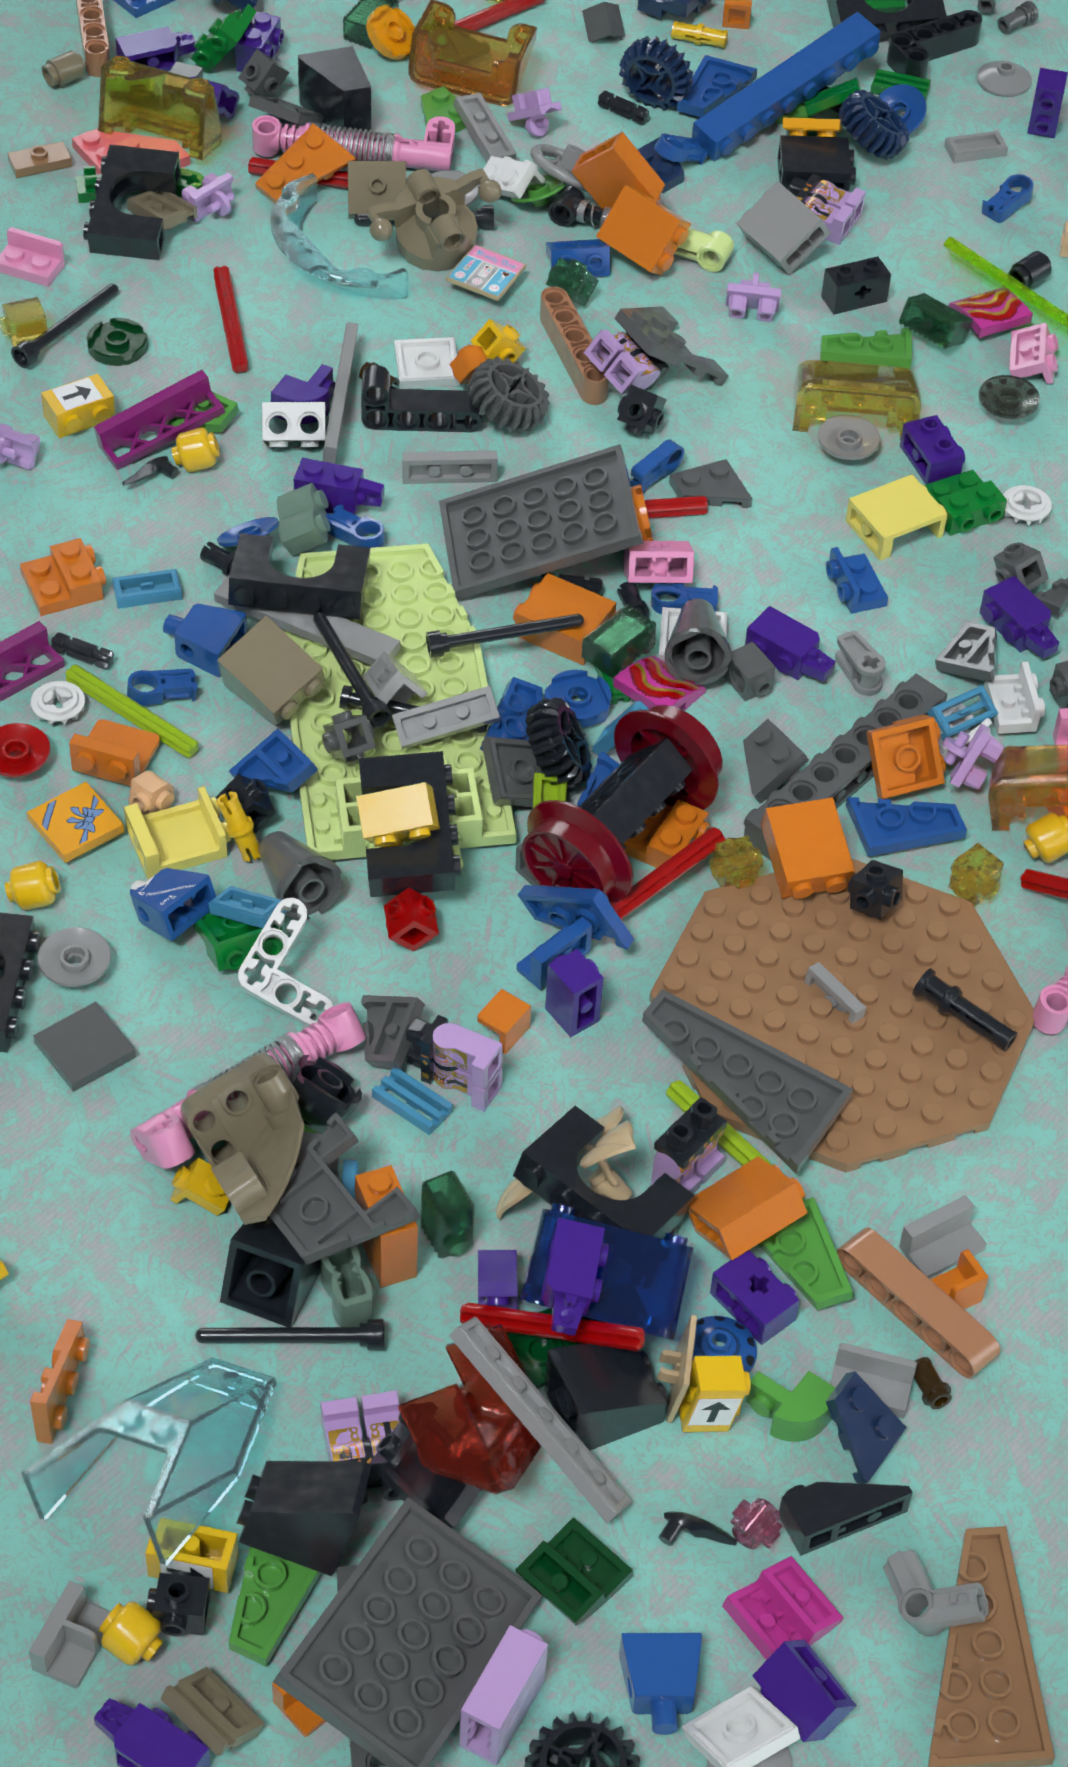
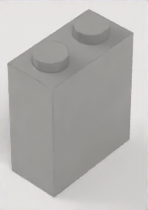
(783, 228)

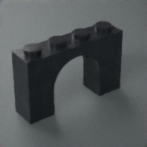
(888, 23)
(124, 172)
(334, 593)
(429, 861)
(17, 945)
(551, 1172)

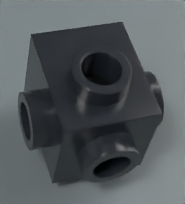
(641, 411)
(253, 798)
(876, 889)
(180, 1603)

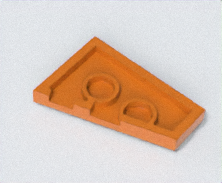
(309, 154)
(59, 1381)

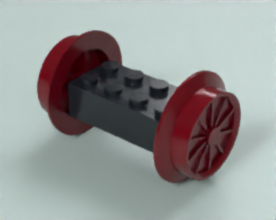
(663, 760)

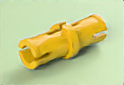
(699, 34)
(239, 826)

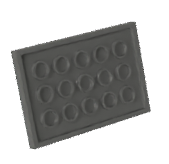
(540, 522)
(407, 1639)

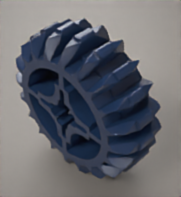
(656, 72)
(873, 124)

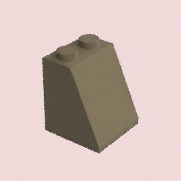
(270, 671)

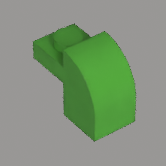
(795, 1414)

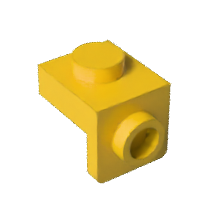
(199, 1186)

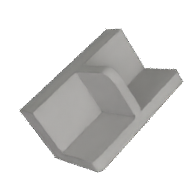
(392, 680)
(69, 1638)

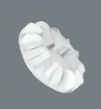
(1034, 498)
(67, 693)

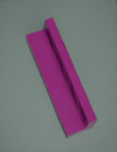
(153, 415)
(17, 656)

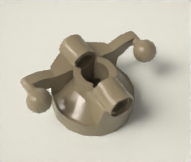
(432, 219)

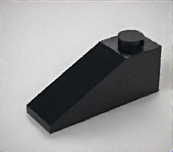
(836, 1510)

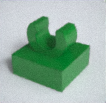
(86, 184)

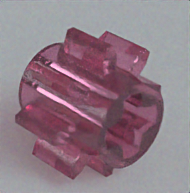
(756, 1523)

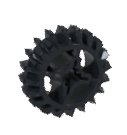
(558, 742)
(554, 1744)

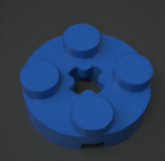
(594, 691)

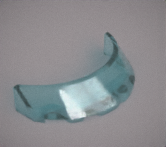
(287, 225)

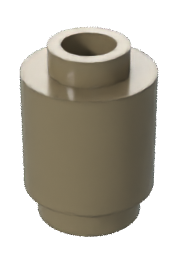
(63, 69)

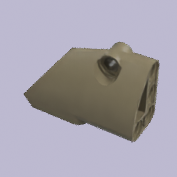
(260, 1133)

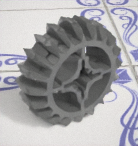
(508, 395)

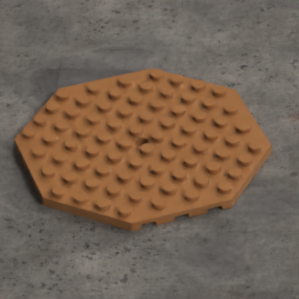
(909, 1067)

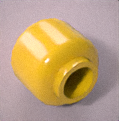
(196, 450)
(1047, 837)
(32, 885)
(131, 1633)

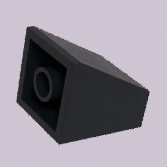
(336, 87)
(267, 1274)
(603, 1392)
(304, 1510)

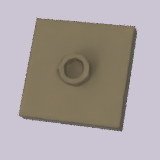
(373, 184)

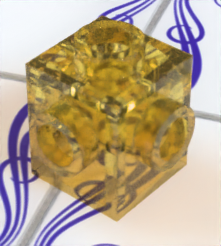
(736, 862)
(976, 875)

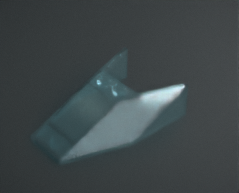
(197, 1418)

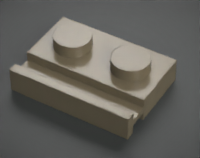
(162, 205)
(212, 1711)

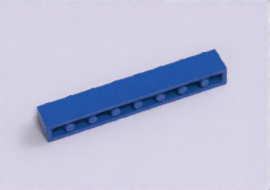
(786, 86)

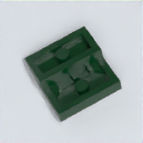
(575, 1572)

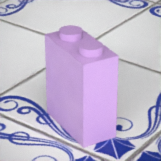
(503, 1694)

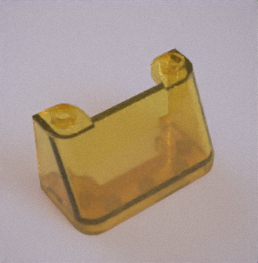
(159, 103)
(854, 389)

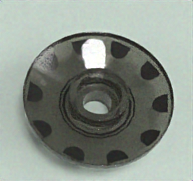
(1009, 397)

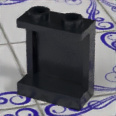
(816, 155)
(401, 1469)

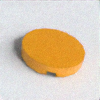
(390, 31)

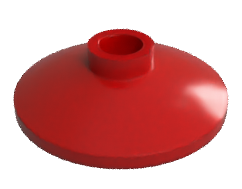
(22, 749)

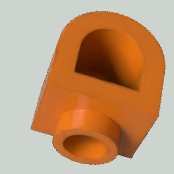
(466, 362)

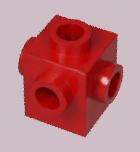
(411, 919)

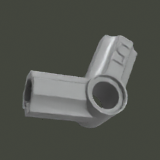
(945, 1606)

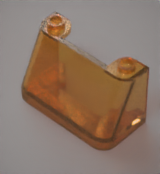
(468, 59)
(1027, 779)

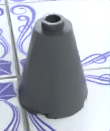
(697, 645)
(300, 873)

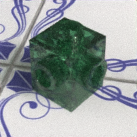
(573, 279)

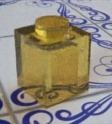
(23, 320)

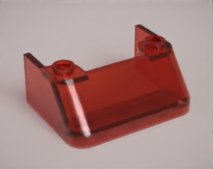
(470, 1429)

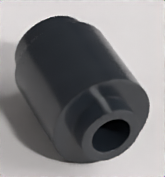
(1031, 269)

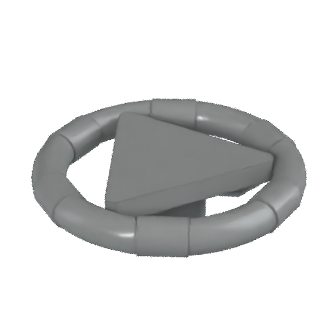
(562, 164)

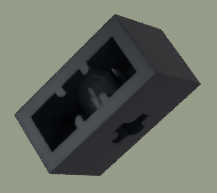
(856, 285)

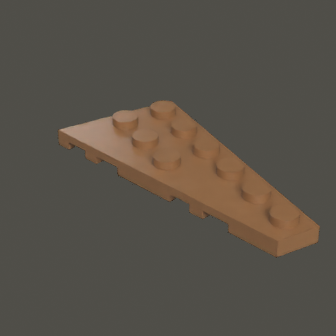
(989, 1683)

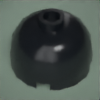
(323, 1090)

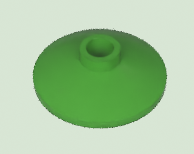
(540, 193)

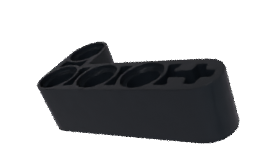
(916, 46)
(414, 408)

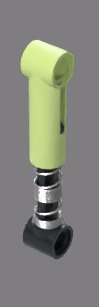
(707, 249)

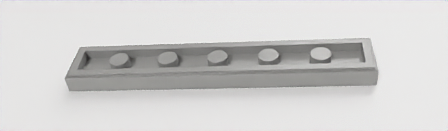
(340, 393)
(358, 640)
(540, 1419)

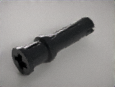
(950, 1001)

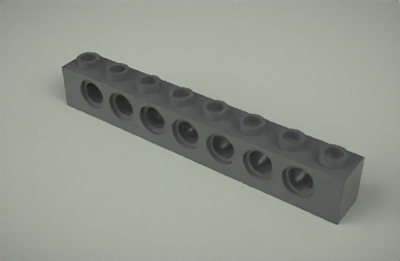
(847, 762)

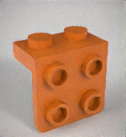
(113, 751)

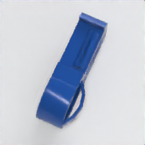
(680, 149)
(1008, 201)
(657, 464)
(352, 528)
(682, 595)
(166, 685)

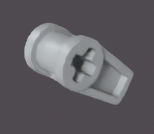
(860, 663)

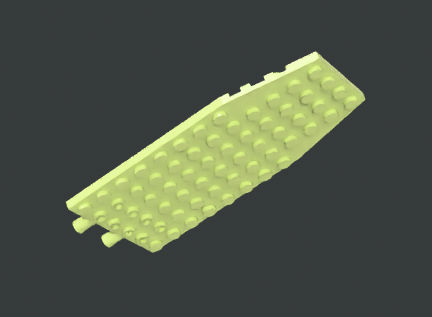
(404, 601)

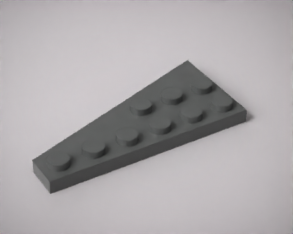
(767, 1089)

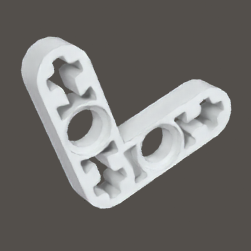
(272, 976)

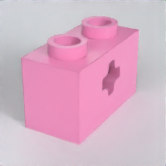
(659, 562)

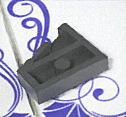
(714, 481)
(970, 653)
(770, 759)
(387, 1027)

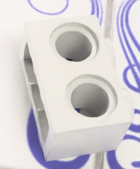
(293, 413)

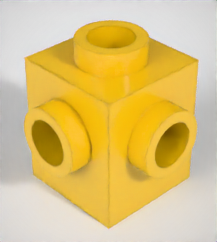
(499, 341)

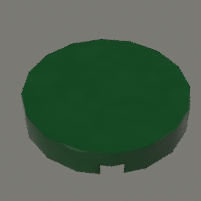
(117, 342)

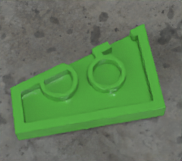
(879, 349)
(810, 1259)
(268, 1604)

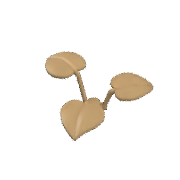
(604, 1179)

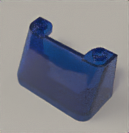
(640, 1278)

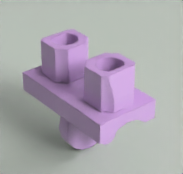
(533, 107)
(212, 197)
(754, 296)
(18, 447)
(965, 769)

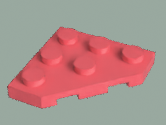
(95, 144)

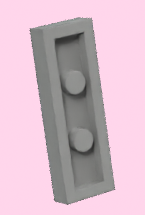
(483, 126)
(449, 467)
(446, 717)

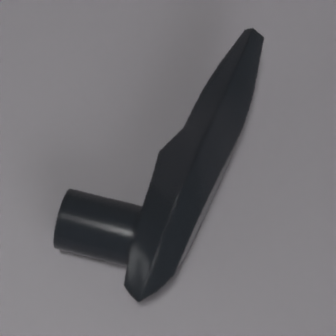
(152, 468)
(693, 1525)

